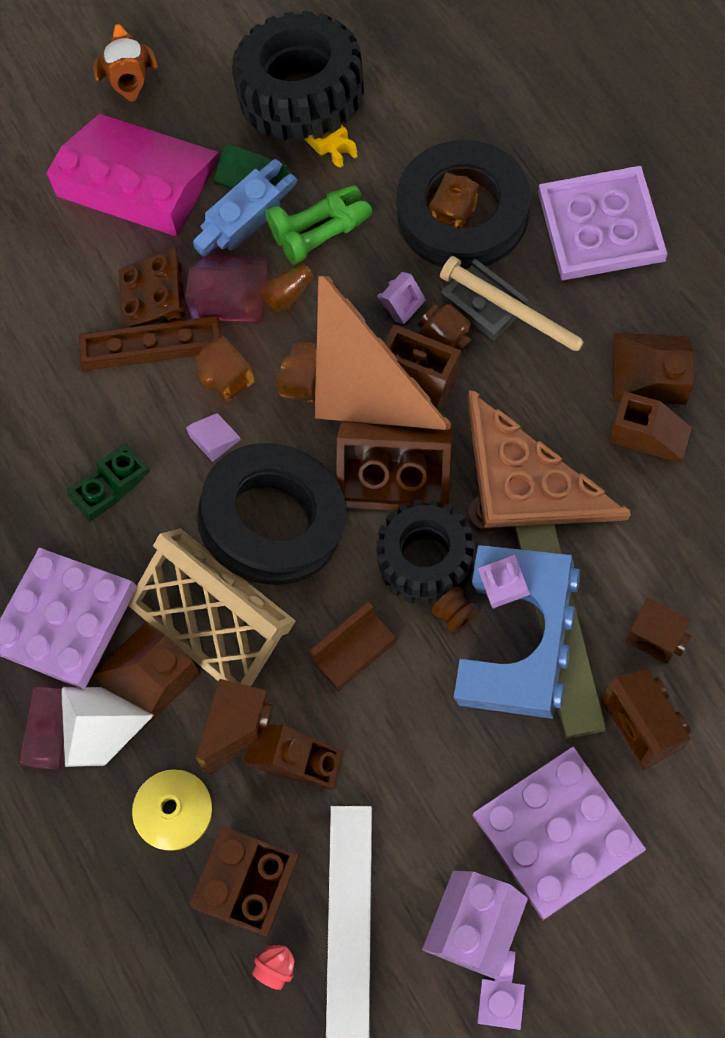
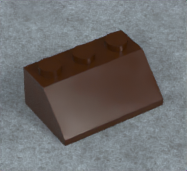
(393, 465)

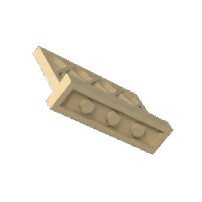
(219, 583)

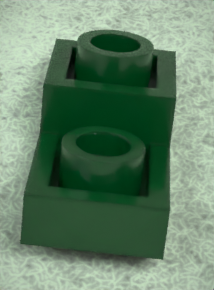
(111, 482)

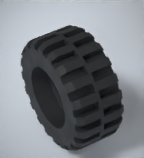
(294, 46)

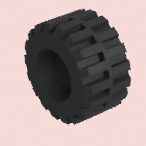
(420, 523)

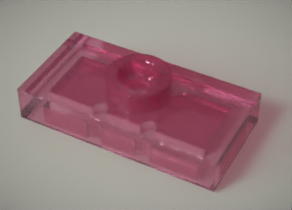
(44, 730)

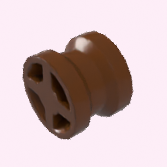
(455, 610)

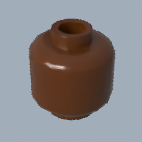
(446, 326)

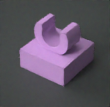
(402, 297)
(503, 581)

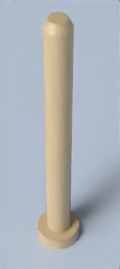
(452, 270)

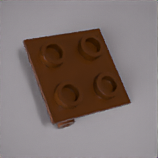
(151, 289)

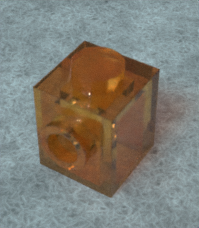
(455, 200)
(223, 369)

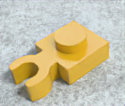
(335, 144)

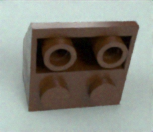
(427, 361)
(244, 881)

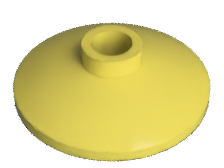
(183, 825)

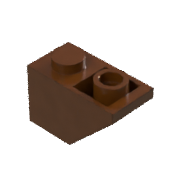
(650, 428)
(294, 756)

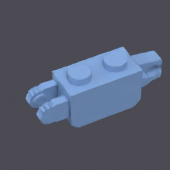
(242, 209)

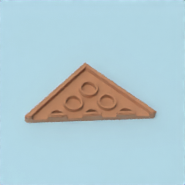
(360, 374)
(526, 480)

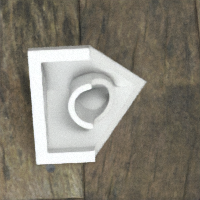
(97, 725)

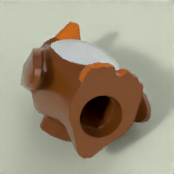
(124, 63)

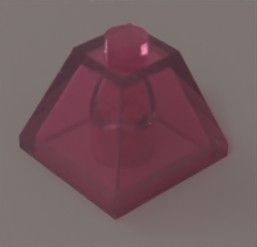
(227, 287)

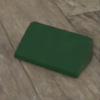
(238, 163)

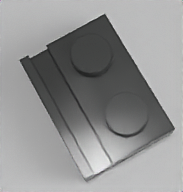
(481, 312)

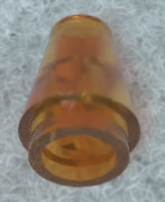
(286, 287)

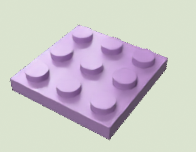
(601, 223)
(63, 617)
(558, 833)

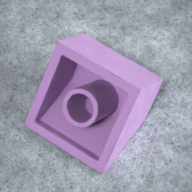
(476, 922)

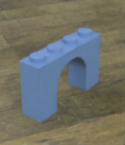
(532, 683)

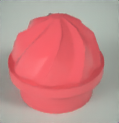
(274, 966)

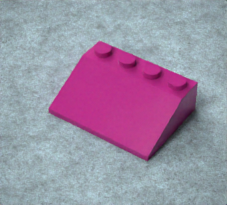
(132, 173)

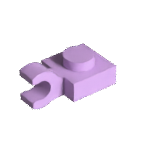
(501, 999)

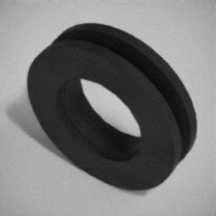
(482, 165)
(259, 557)

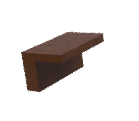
(352, 646)

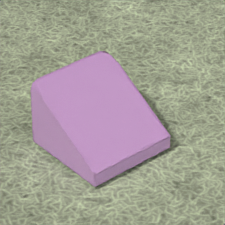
(213, 436)

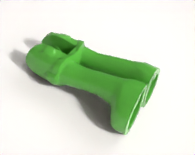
(341, 205)

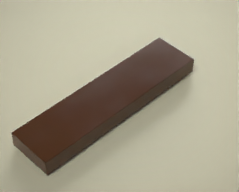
(147, 342)

